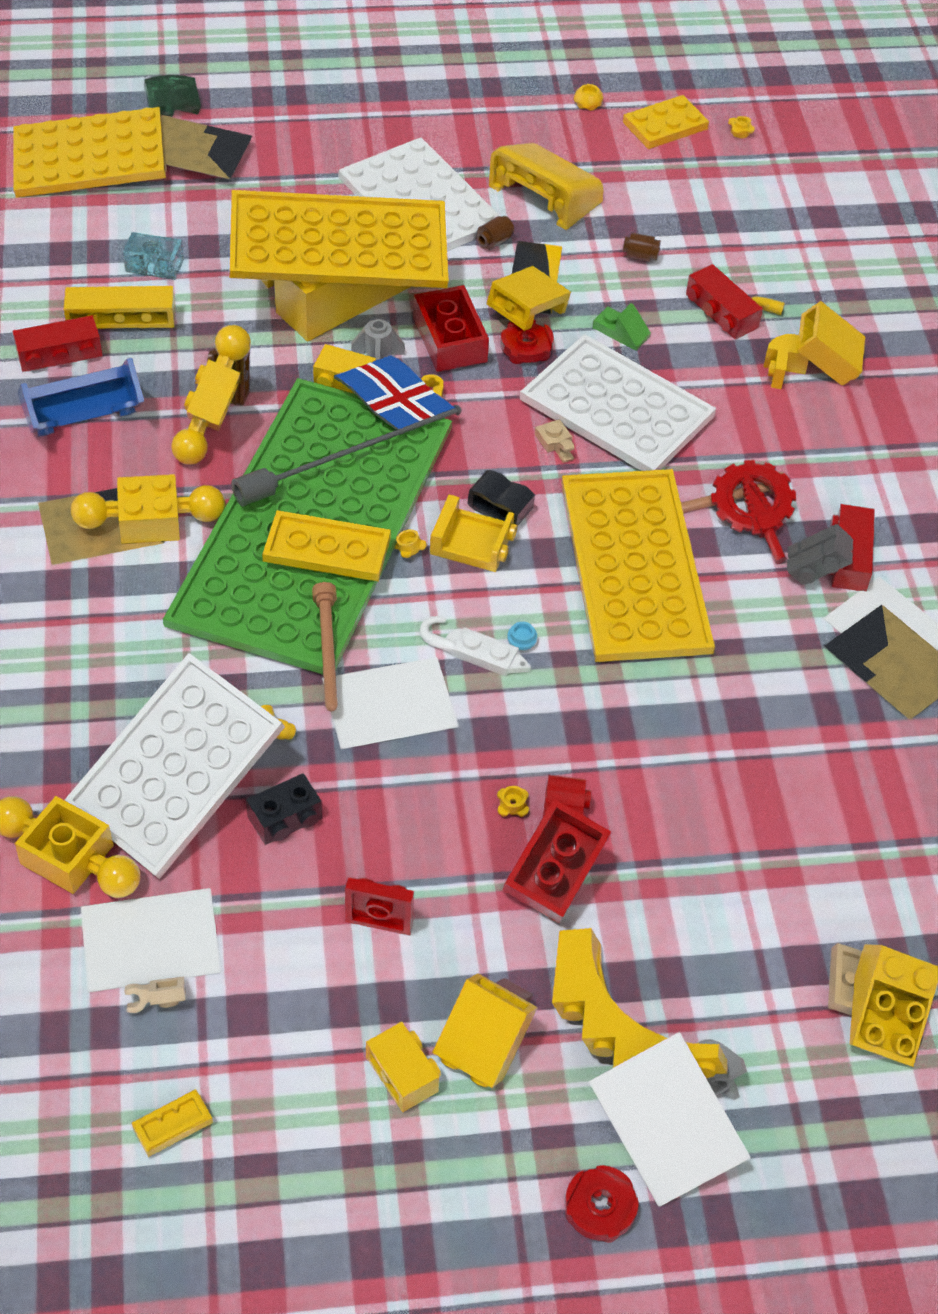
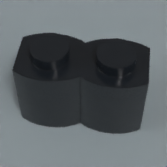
(497, 496)

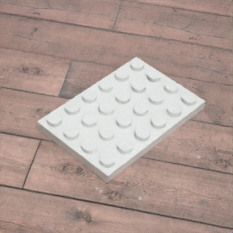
(420, 173)
(618, 404)
(175, 764)

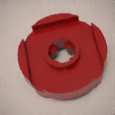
(527, 352)
(607, 1223)

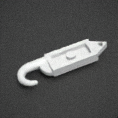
(476, 648)

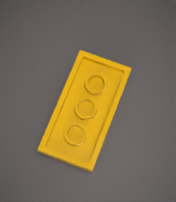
(327, 545)

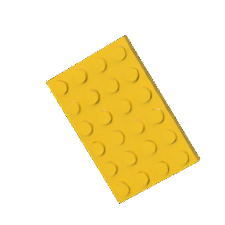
(88, 152)

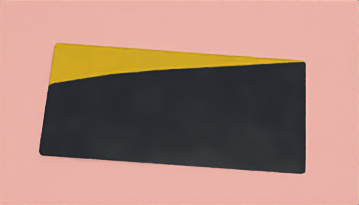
(541, 256)

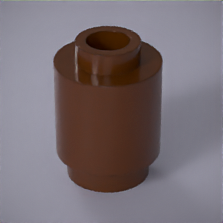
(495, 232)
(641, 247)

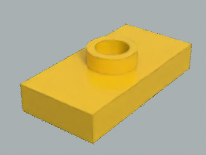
(172, 1122)

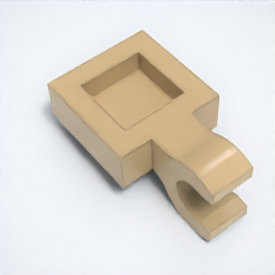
(556, 437)
(162, 992)

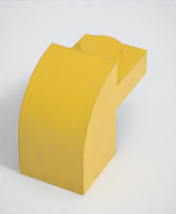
(784, 357)

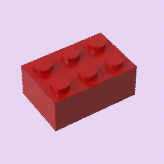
(450, 328)
(556, 860)

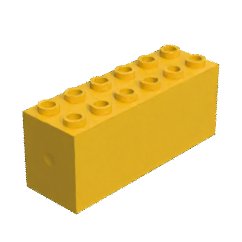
(321, 306)

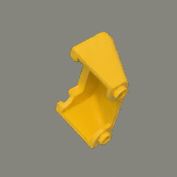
(567, 187)

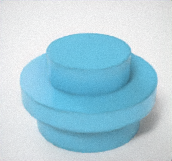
(522, 635)

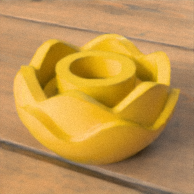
(588, 97)

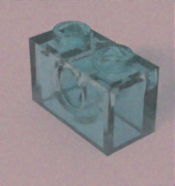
(153, 255)

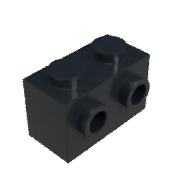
(284, 809)

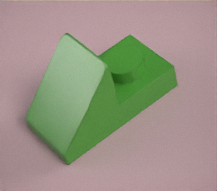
(623, 327)

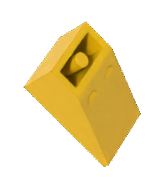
(891, 1002)

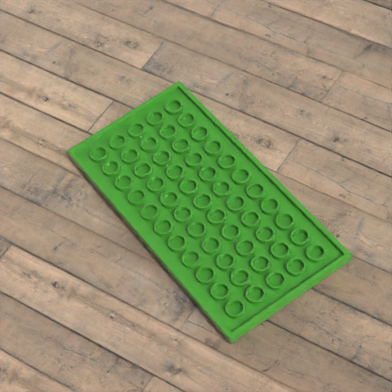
(269, 605)

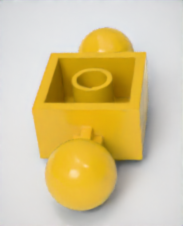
(212, 396)
(147, 508)
(67, 846)

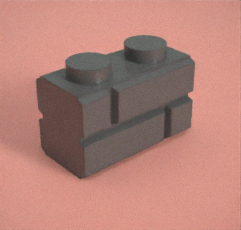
(820, 554)

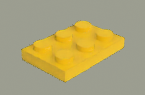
(665, 121)

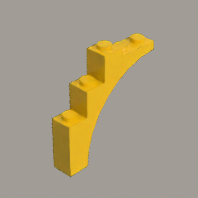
(606, 1029)

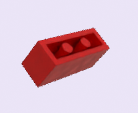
(724, 301)
(57, 343)
(860, 526)

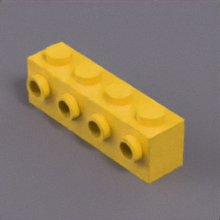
(122, 306)

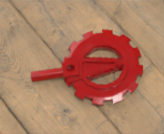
(760, 515)

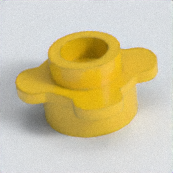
(741, 126)
(409, 543)
(514, 794)

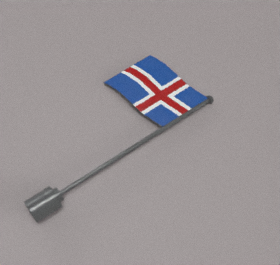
(389, 392)

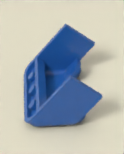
(81, 398)

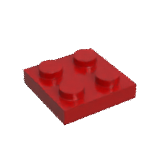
(379, 905)

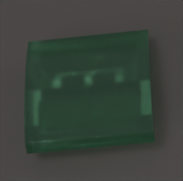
(172, 94)

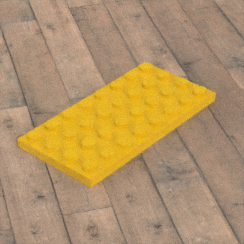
(338, 239)
(636, 566)

